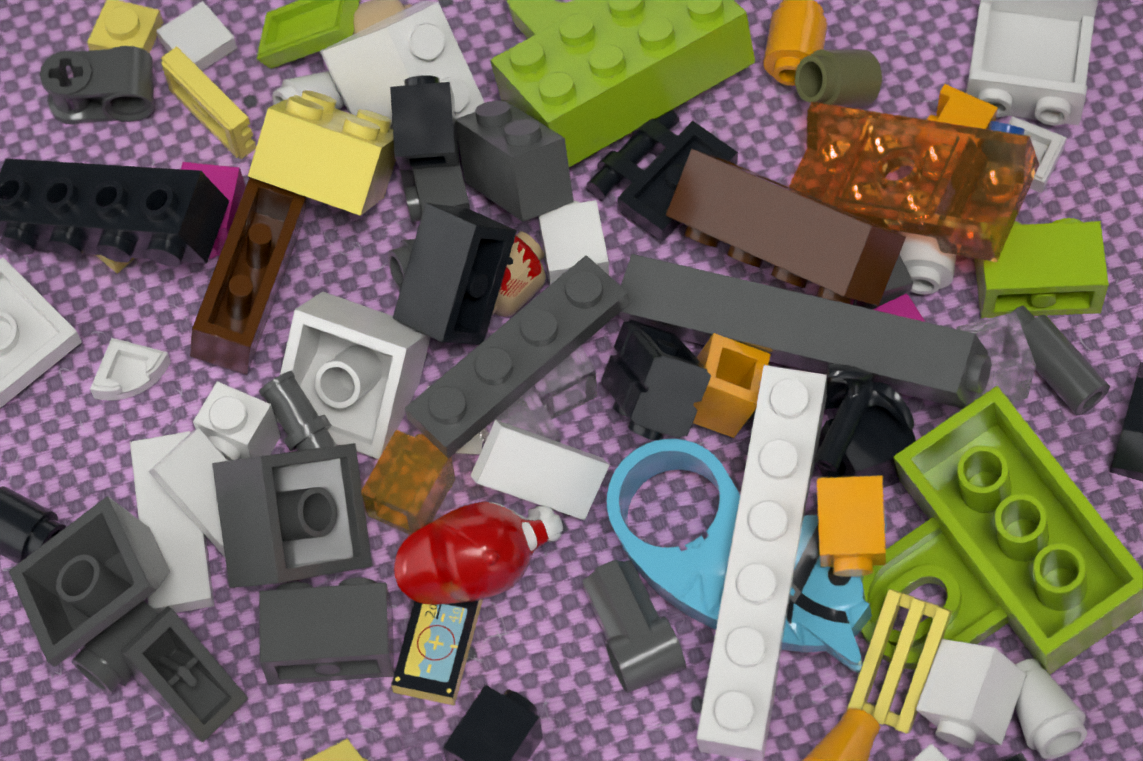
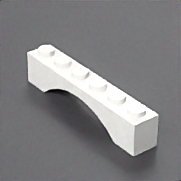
(762, 564)

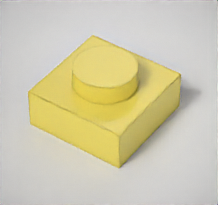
(125, 25)

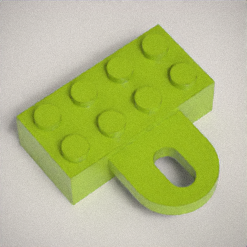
(617, 63)
(1005, 541)

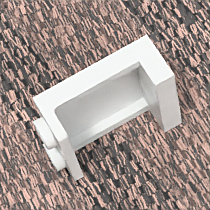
(1033, 58)

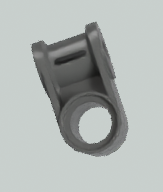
(104, 85)

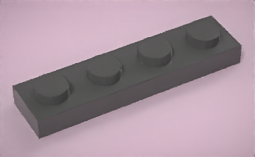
(517, 356)

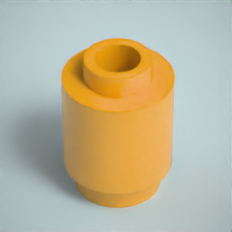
(793, 34)

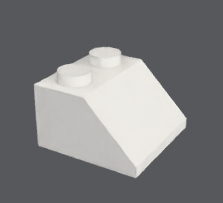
(399, 48)
(355, 368)

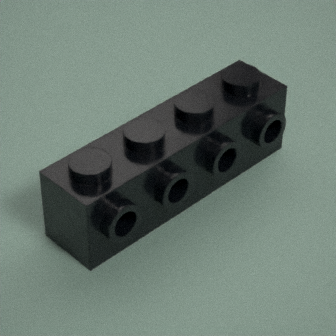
(109, 211)

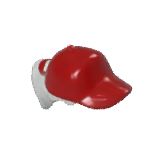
(472, 552)

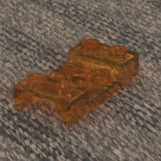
(961, 184)

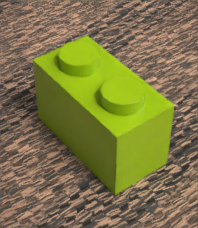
(1047, 270)

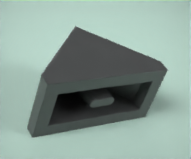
(182, 675)

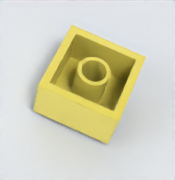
(325, 152)

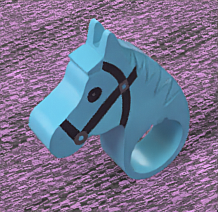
(822, 607)

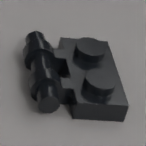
(651, 190)

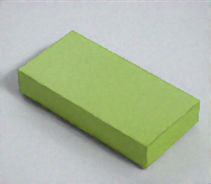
(304, 29)

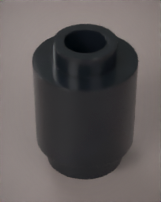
(24, 525)

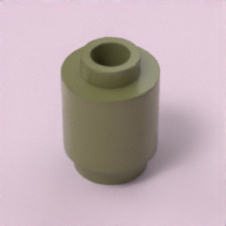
(839, 77)

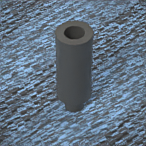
(1062, 363)

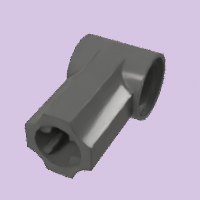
(638, 640)

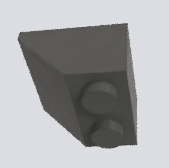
(292, 515)
(88, 578)

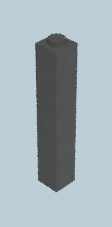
(808, 330)

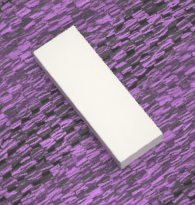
(178, 537)

